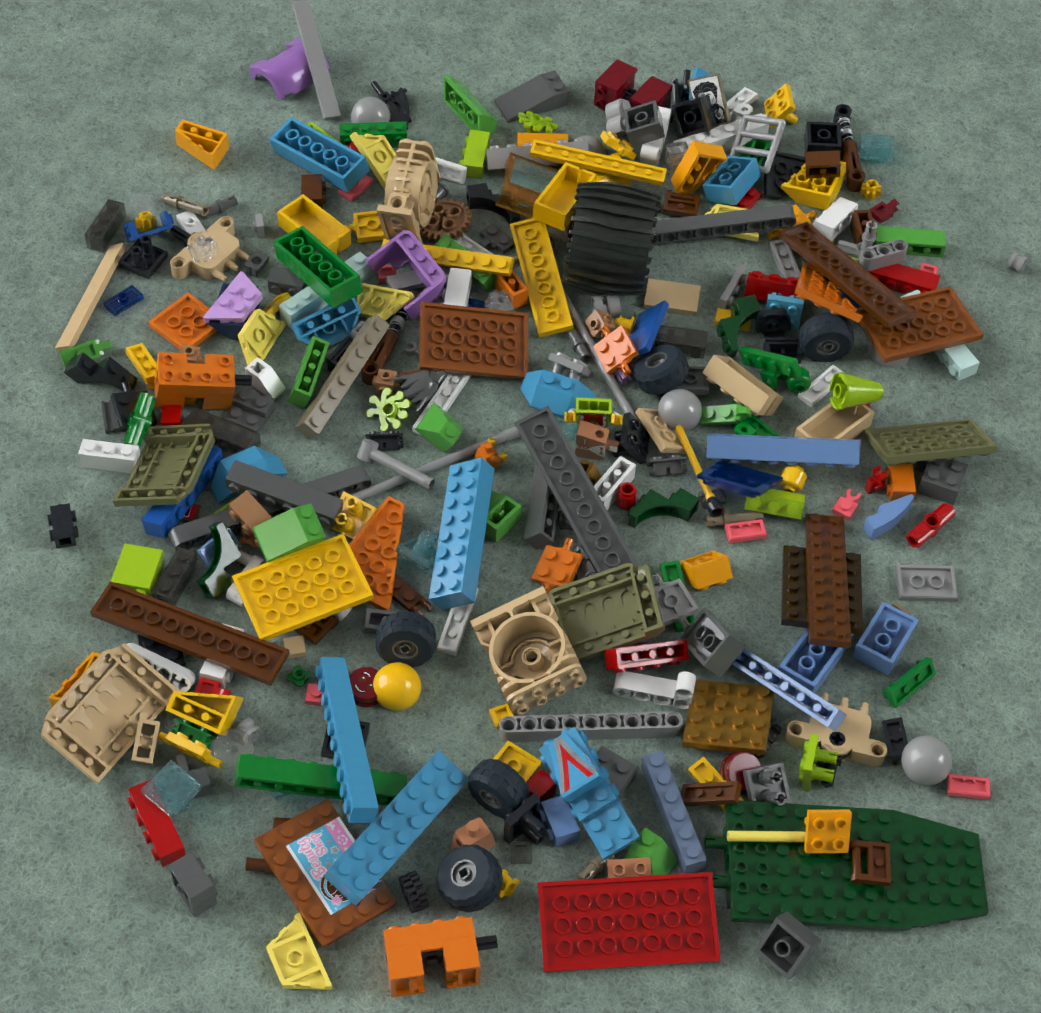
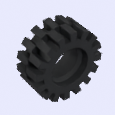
(413, 891)

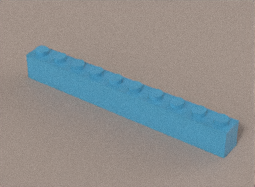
(346, 741)

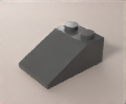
(712, 642)

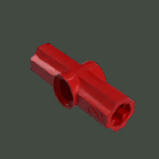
(930, 525)

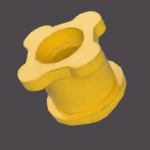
(627, 323)
(508, 885)

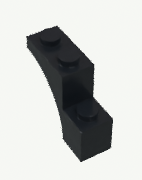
(481, 197)
(107, 371)

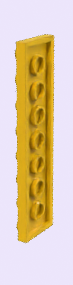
(541, 277)

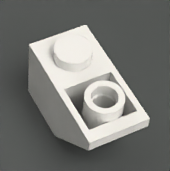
(265, 378)

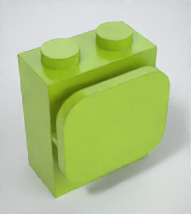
(139, 568)

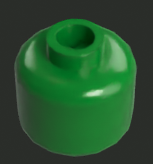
(799, 384)

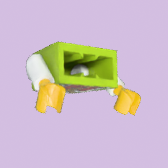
(593, 411)

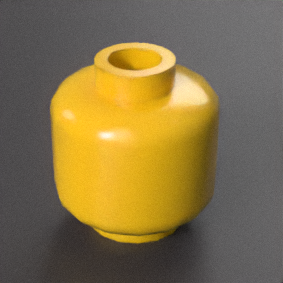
(793, 478)

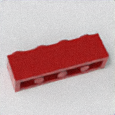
(906, 279)
(157, 826)

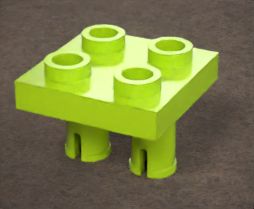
(808, 768)

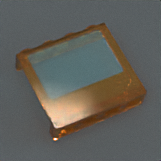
(523, 184)

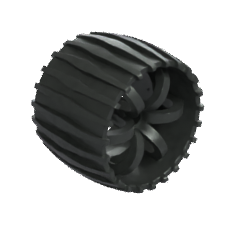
(611, 238)

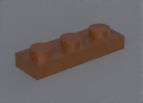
(711, 793)

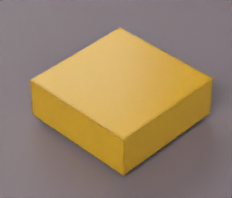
(499, 712)

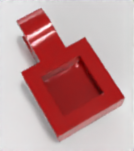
(876, 481)
(210, 687)

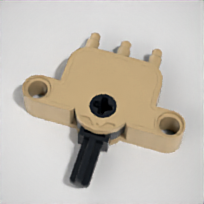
(227, 246)
(850, 738)

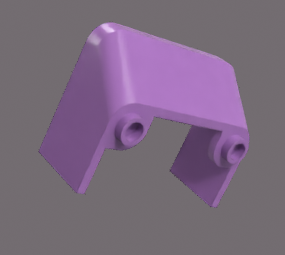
(406, 250)

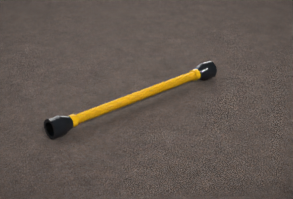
(714, 506)

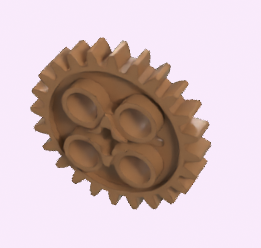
(448, 219)

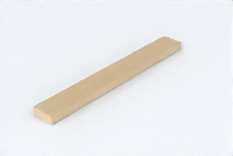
(91, 297)

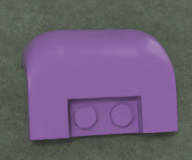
(286, 71)

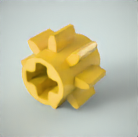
(871, 189)
(145, 221)

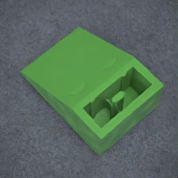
(502, 516)

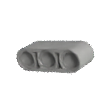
(883, 254)

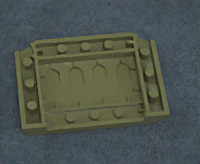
(167, 465)
(608, 610)

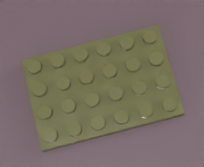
(930, 441)

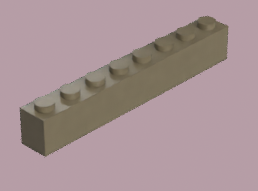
(342, 377)

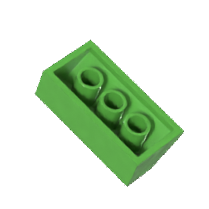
(467, 106)

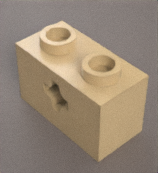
(145, 741)

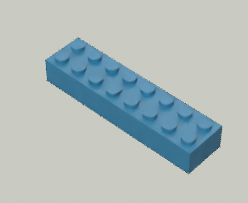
(461, 534)
(396, 828)

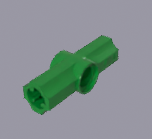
(140, 419)

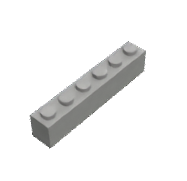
(497, 156)

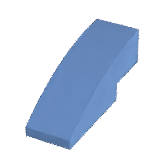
(887, 516)

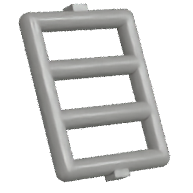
(765, 119)

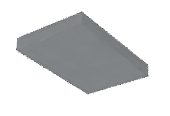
(926, 583)

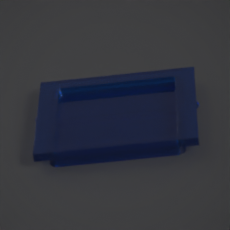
(739, 479)

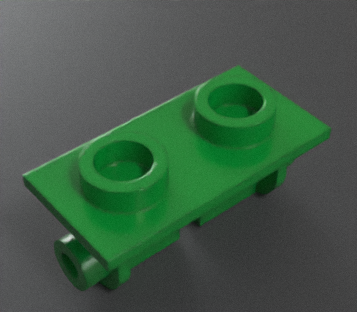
(186, 727)

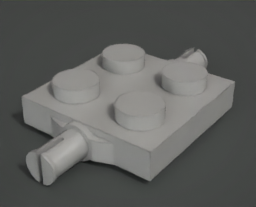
(675, 602)

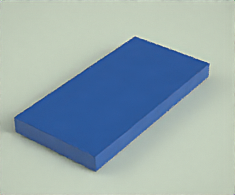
(647, 327)

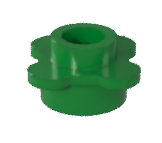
(299, 681)

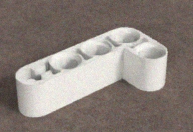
(652, 150)
(159, 663)
(656, 689)

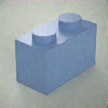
(559, 821)

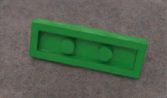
(910, 682)

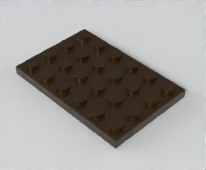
(794, 589)

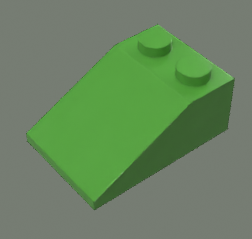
(289, 532)

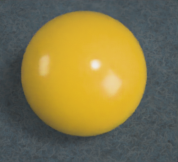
(397, 686)

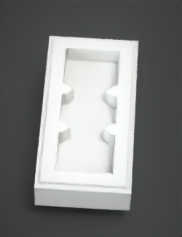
(451, 171)
(189, 222)

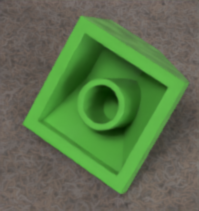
(439, 428)
(653, 846)

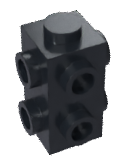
(63, 527)

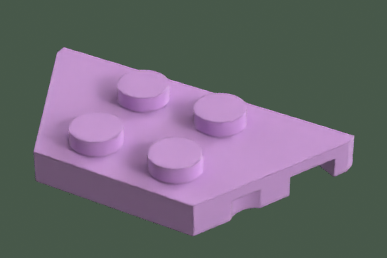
(235, 302)

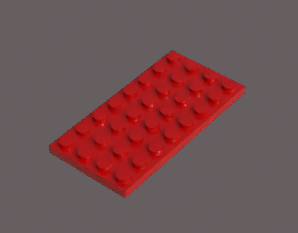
(628, 922)

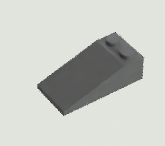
(536, 95)

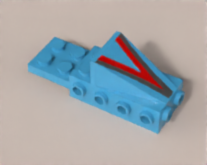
(589, 791)

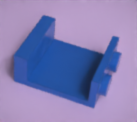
(131, 232)

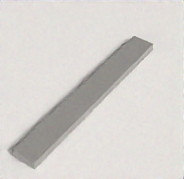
(316, 60)

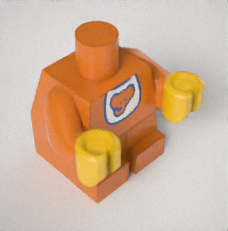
(489, 454)

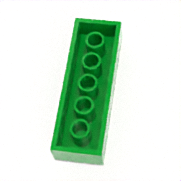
(318, 266)

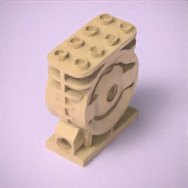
(410, 189)
(519, 631)

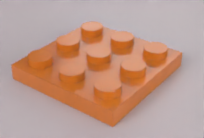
(183, 322)

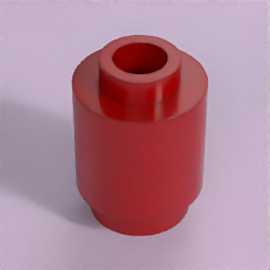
(626, 496)

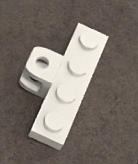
(740, 103)

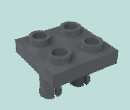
(767, 784)

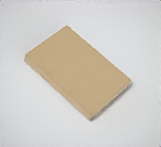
(680, 296)
(664, 437)

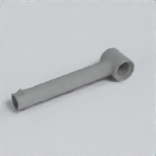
(369, 452)

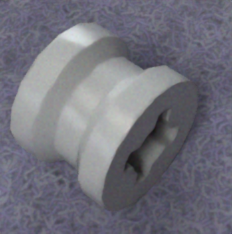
(1017, 262)
(248, 726)

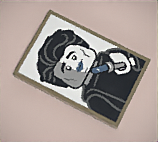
(713, 86)

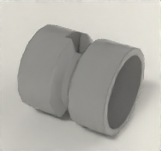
(609, 304)

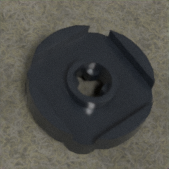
(779, 317)

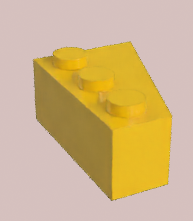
(206, 710)

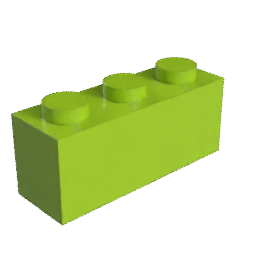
(475, 153)
(777, 503)

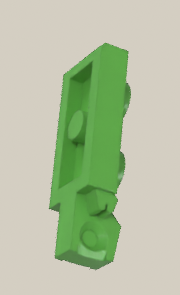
(91, 348)
(724, 414)

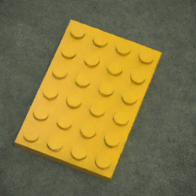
(302, 587)

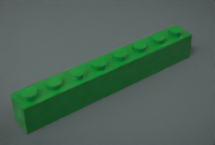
(307, 778)

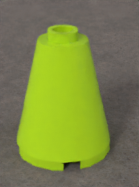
(853, 391)

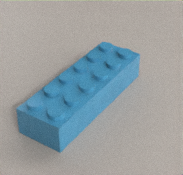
(319, 154)

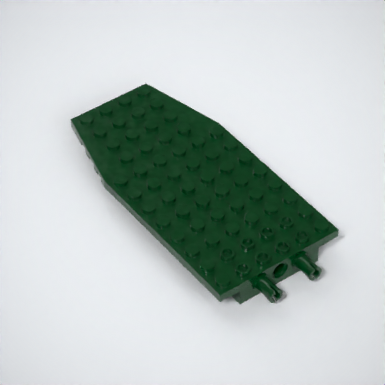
(932, 866)

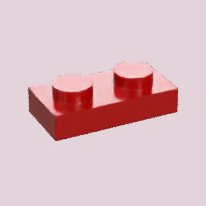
(749, 199)

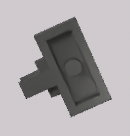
(496, 239)

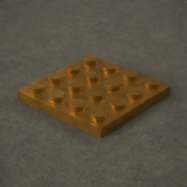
(729, 717)

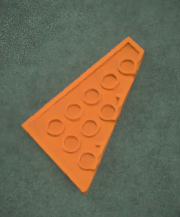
(814, 287)
(375, 550)

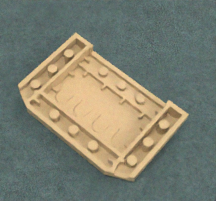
(103, 708)

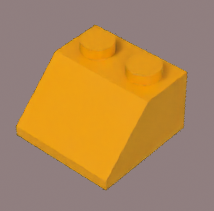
(707, 570)

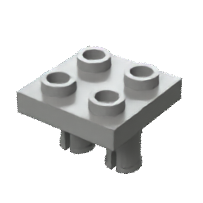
(563, 362)

